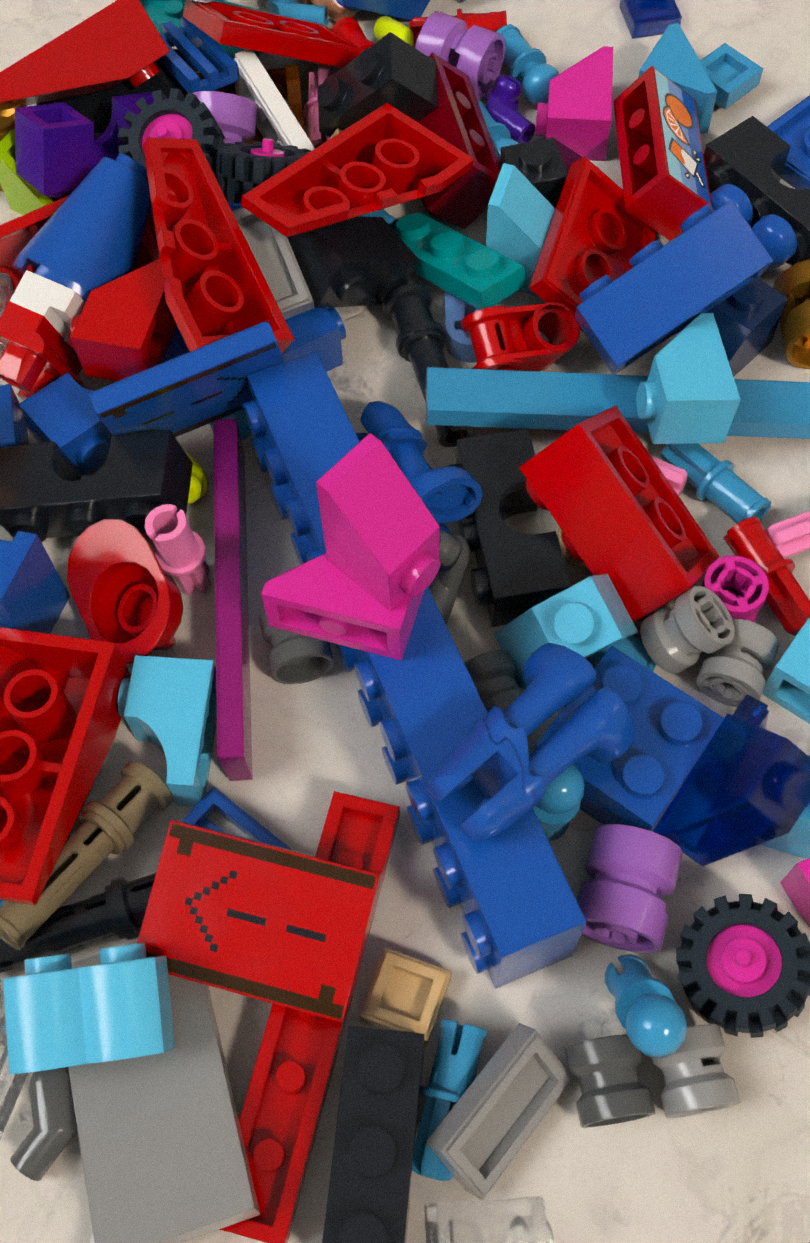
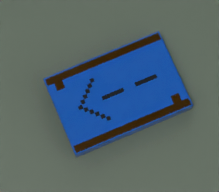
(190, 387)

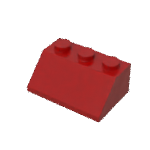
(619, 512)

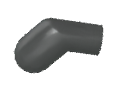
(454, 558)
(52, 1121)

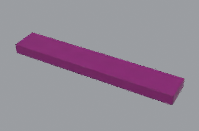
(231, 603)

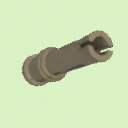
(103, 830)

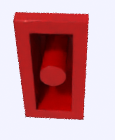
(124, 325)

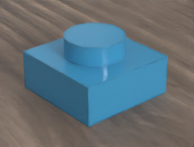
(731, 74)

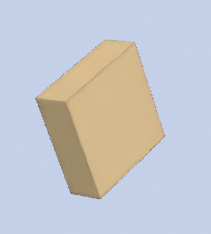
(405, 994)

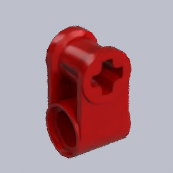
(511, 337)

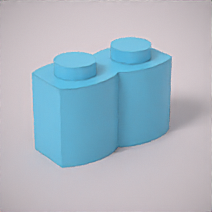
(88, 1012)

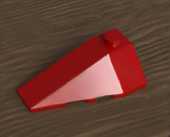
(87, 58)
(53, 741)

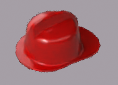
(123, 590)

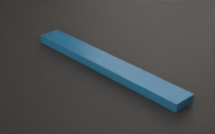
(567, 399)

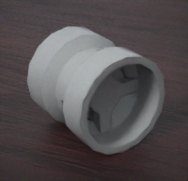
(692, 626)
(739, 665)
(695, 1075)

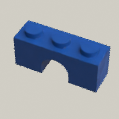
(67, 416)

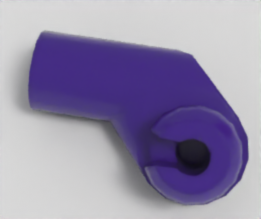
(503, 107)

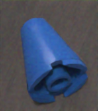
(94, 230)

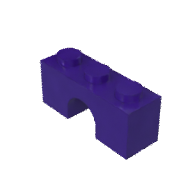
(59, 145)

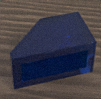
(738, 793)

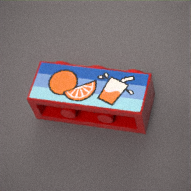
(660, 153)

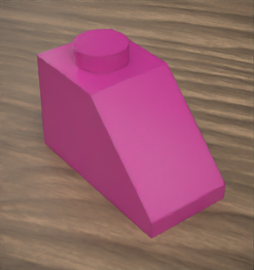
(580, 106)
(378, 525)
(332, 608)

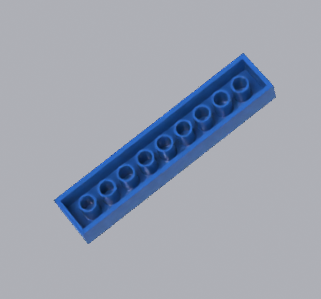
(509, 885)

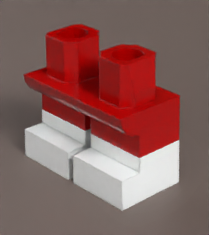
(37, 335)

